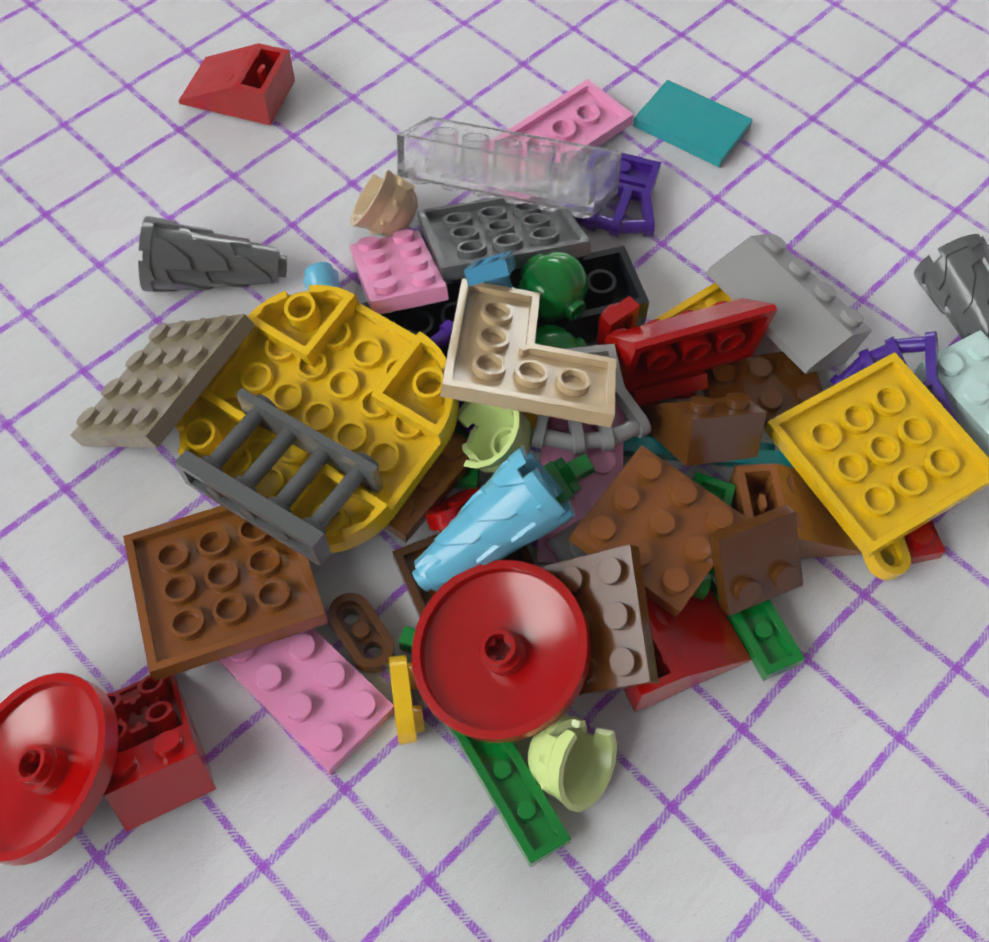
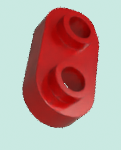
(445, 511)

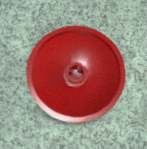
(501, 651)
(53, 763)

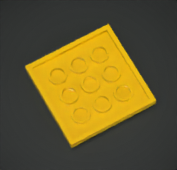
(881, 453)

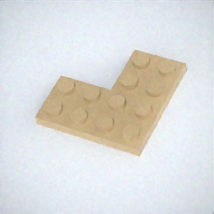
(499, 365)

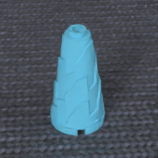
(496, 521)

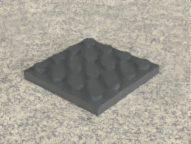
(490, 227)

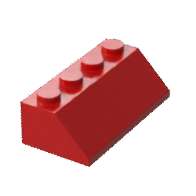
(690, 341)

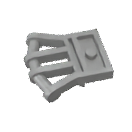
(605, 437)

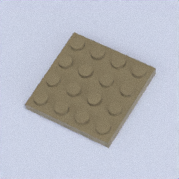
(161, 382)

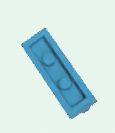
(491, 270)

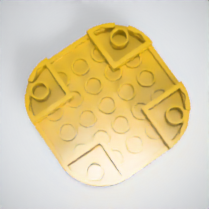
(346, 378)

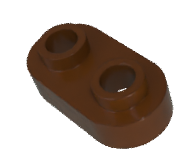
(363, 634)

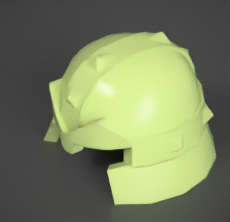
(494, 436)
(573, 762)

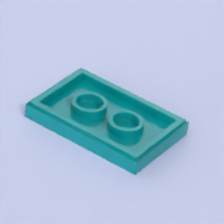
(692, 123)

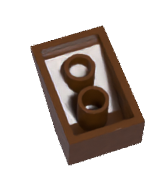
(708, 428)

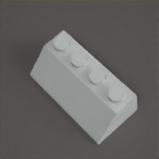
(810, 318)

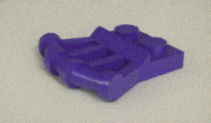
(636, 183)
(900, 346)

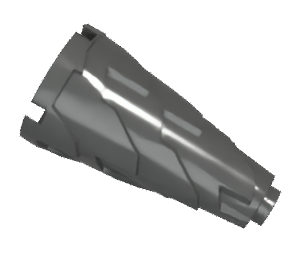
(199, 259)
(959, 283)

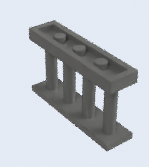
(274, 514)

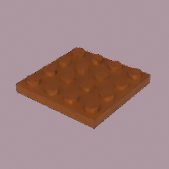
(216, 590)

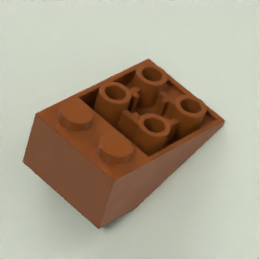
(774, 485)

